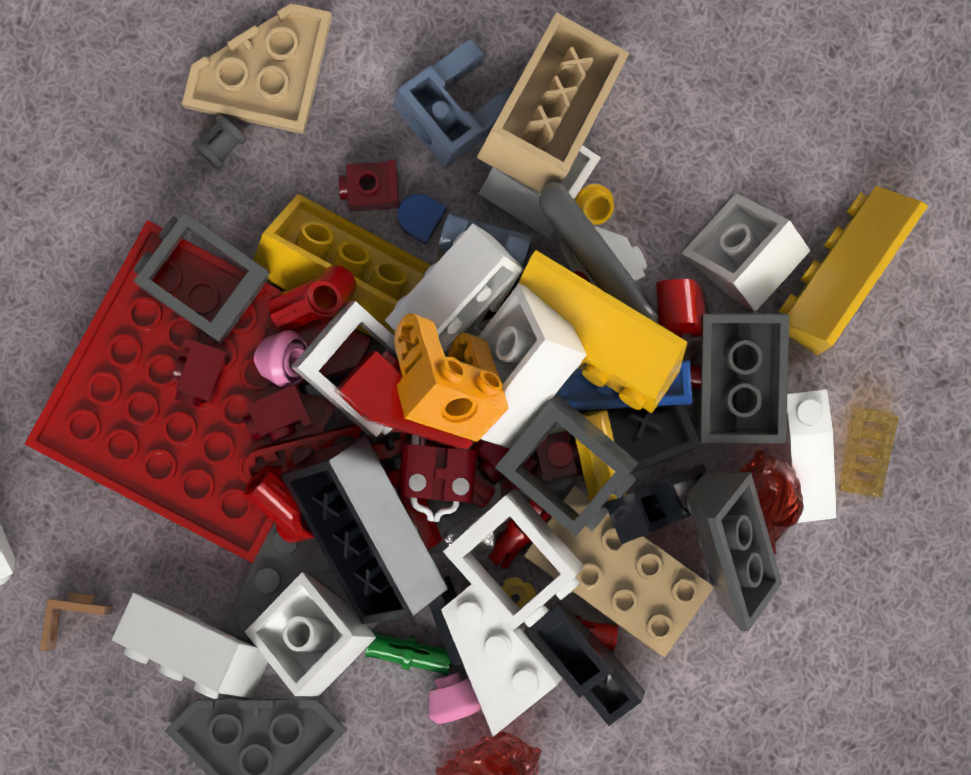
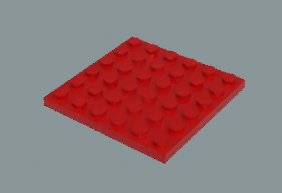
(119, 410)

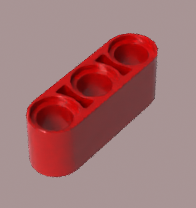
(680, 306)

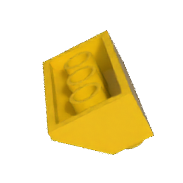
(312, 238)
(850, 267)
(620, 343)

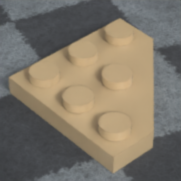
(264, 72)

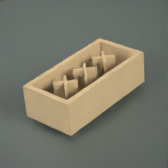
(553, 104)
(630, 581)

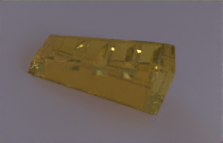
(854, 433)

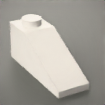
(811, 452)

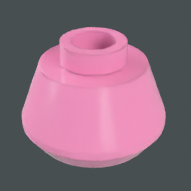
(277, 355)
(452, 699)

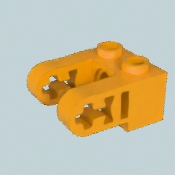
(450, 392)

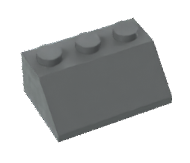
(744, 377)
(735, 544)

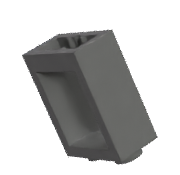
(236, 304)
(561, 412)

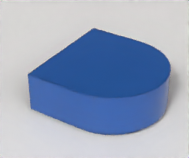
(420, 216)

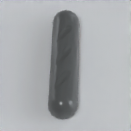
(592, 249)

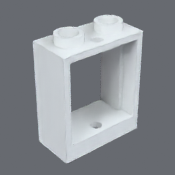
(325, 346)
(545, 539)

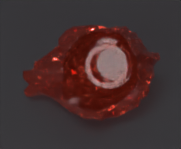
(777, 492)
(495, 756)

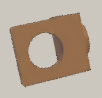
(75, 602)

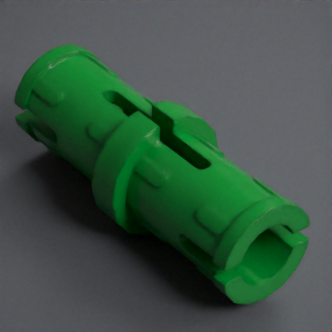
(409, 653)

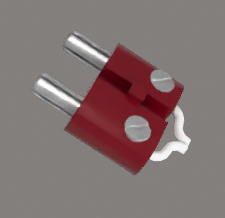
(436, 475)

